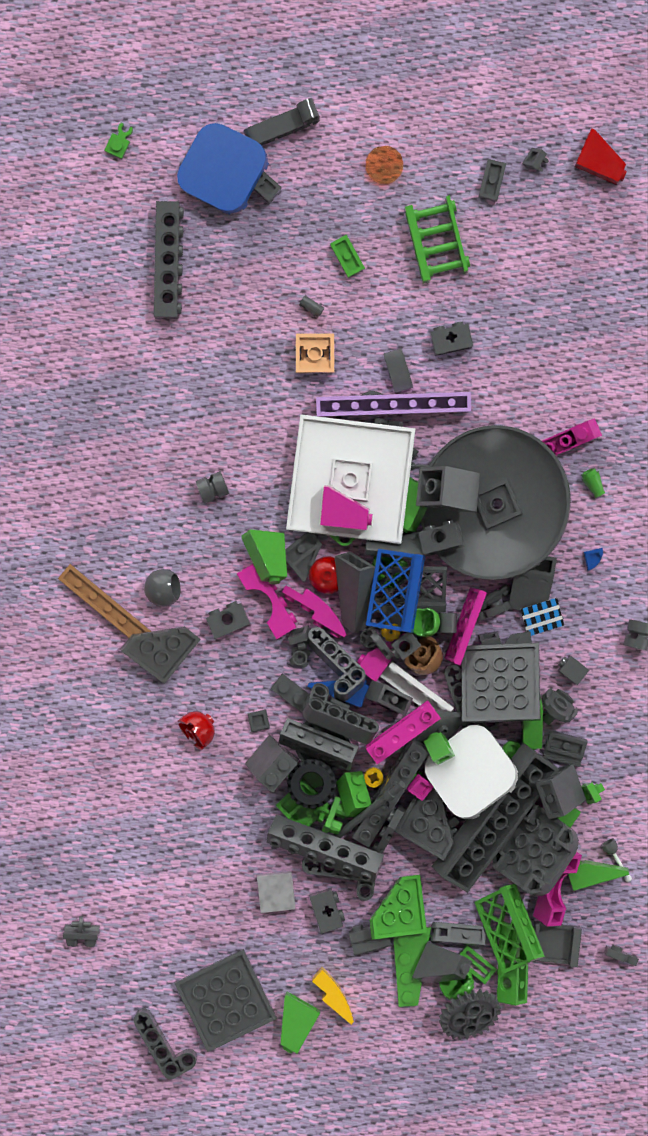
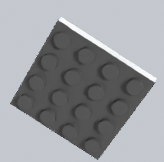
(501, 683)
(225, 1000)

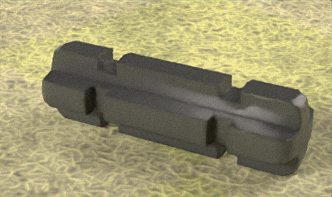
(495, 596)

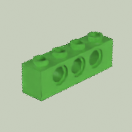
(512, 986)

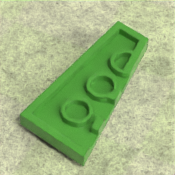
(407, 955)

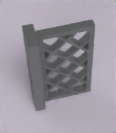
(426, 599)

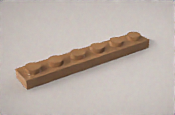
(101, 602)

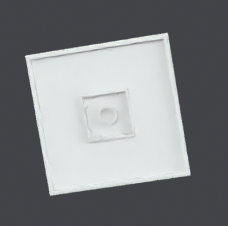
(358, 460)

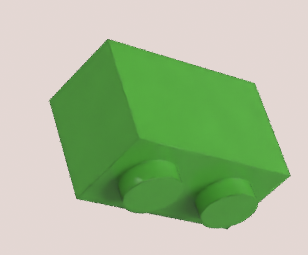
(353, 793)

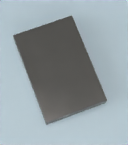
(409, 544)

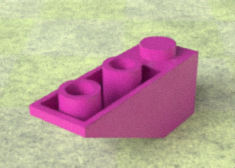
(573, 437)

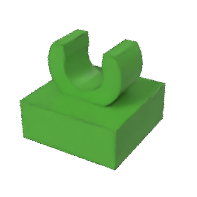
(592, 792)

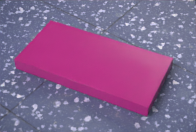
(465, 625)

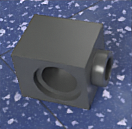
(414, 645)
(572, 669)

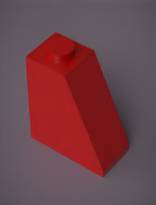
(600, 159)

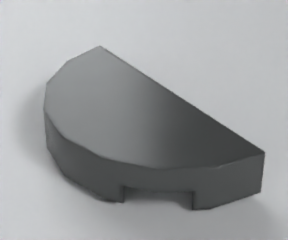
(380, 643)

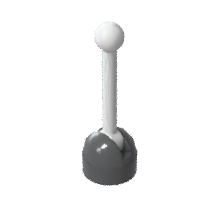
(611, 847)

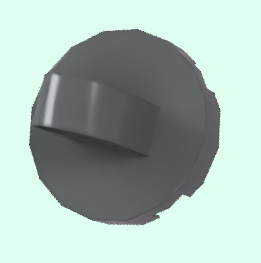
(558, 706)

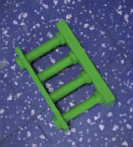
(418, 234)

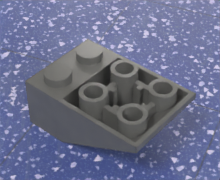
(533, 585)

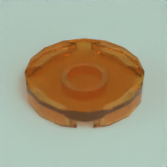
(384, 165)

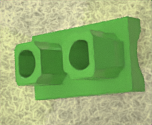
(336, 810)

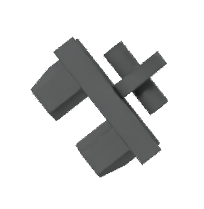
(81, 930)

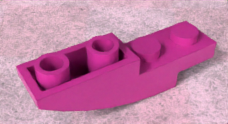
(323, 613)

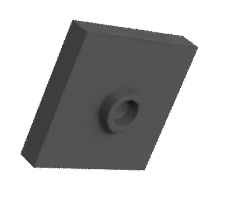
(446, 725)

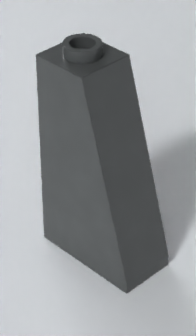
(354, 590)

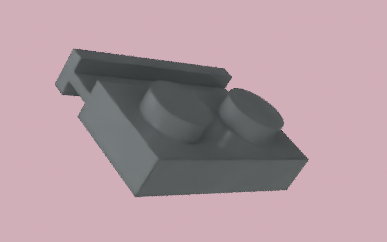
(565, 748)

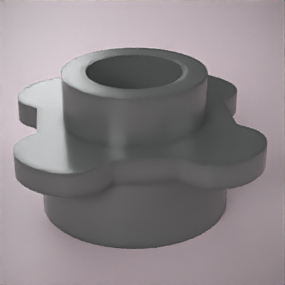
(300, 662)

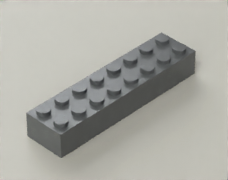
(484, 836)

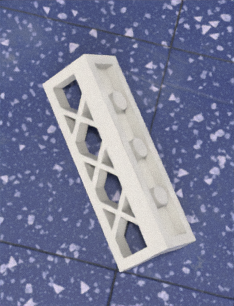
(410, 686)

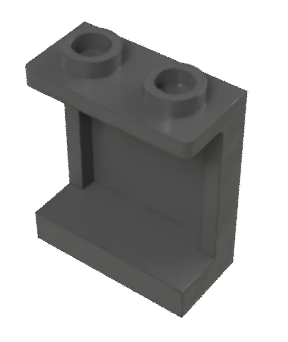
(561, 792)
(559, 943)

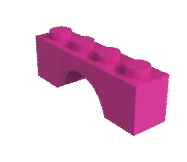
(280, 620)
(550, 907)

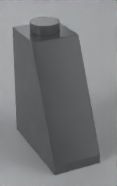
(441, 965)

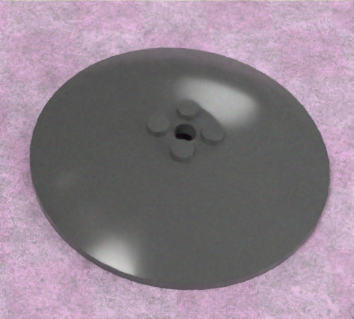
(533, 496)

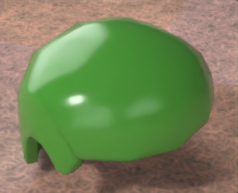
(426, 622)

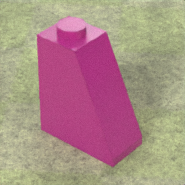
(343, 511)

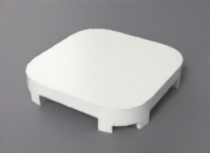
(475, 775)

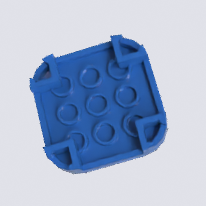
(222, 168)

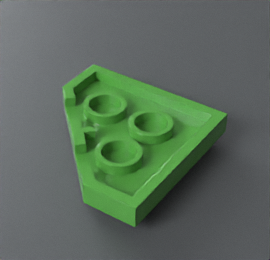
(400, 911)

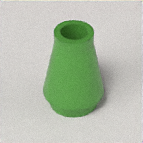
(593, 481)

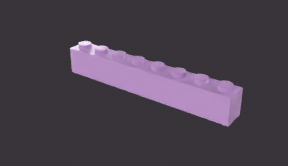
(393, 404)

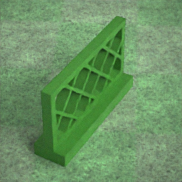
(520, 923)

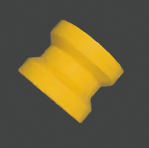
(373, 773)

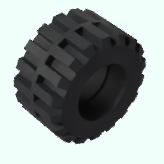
(299, 795)

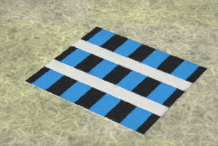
(542, 616)

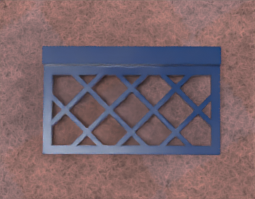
(412, 592)

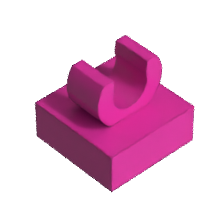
(420, 787)

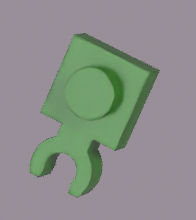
(118, 144)

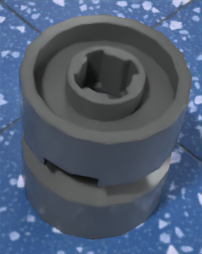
(212, 487)
(633, 639)

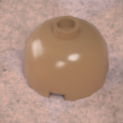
(426, 658)

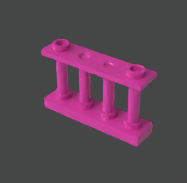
(402, 732)

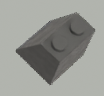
(448, 489)
(271, 763)

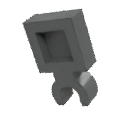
(496, 608)
(617, 953)

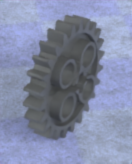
(469, 1014)

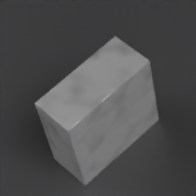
(276, 891)

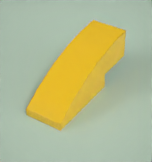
(333, 994)

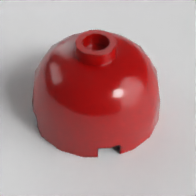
(323, 575)
(198, 728)

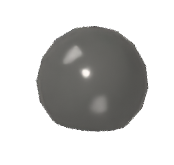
(162, 587)

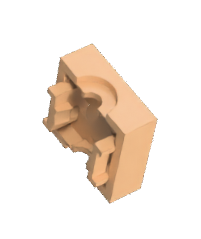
(315, 344)

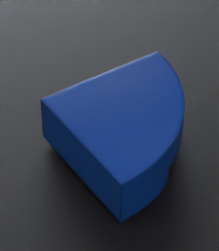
(593, 558)

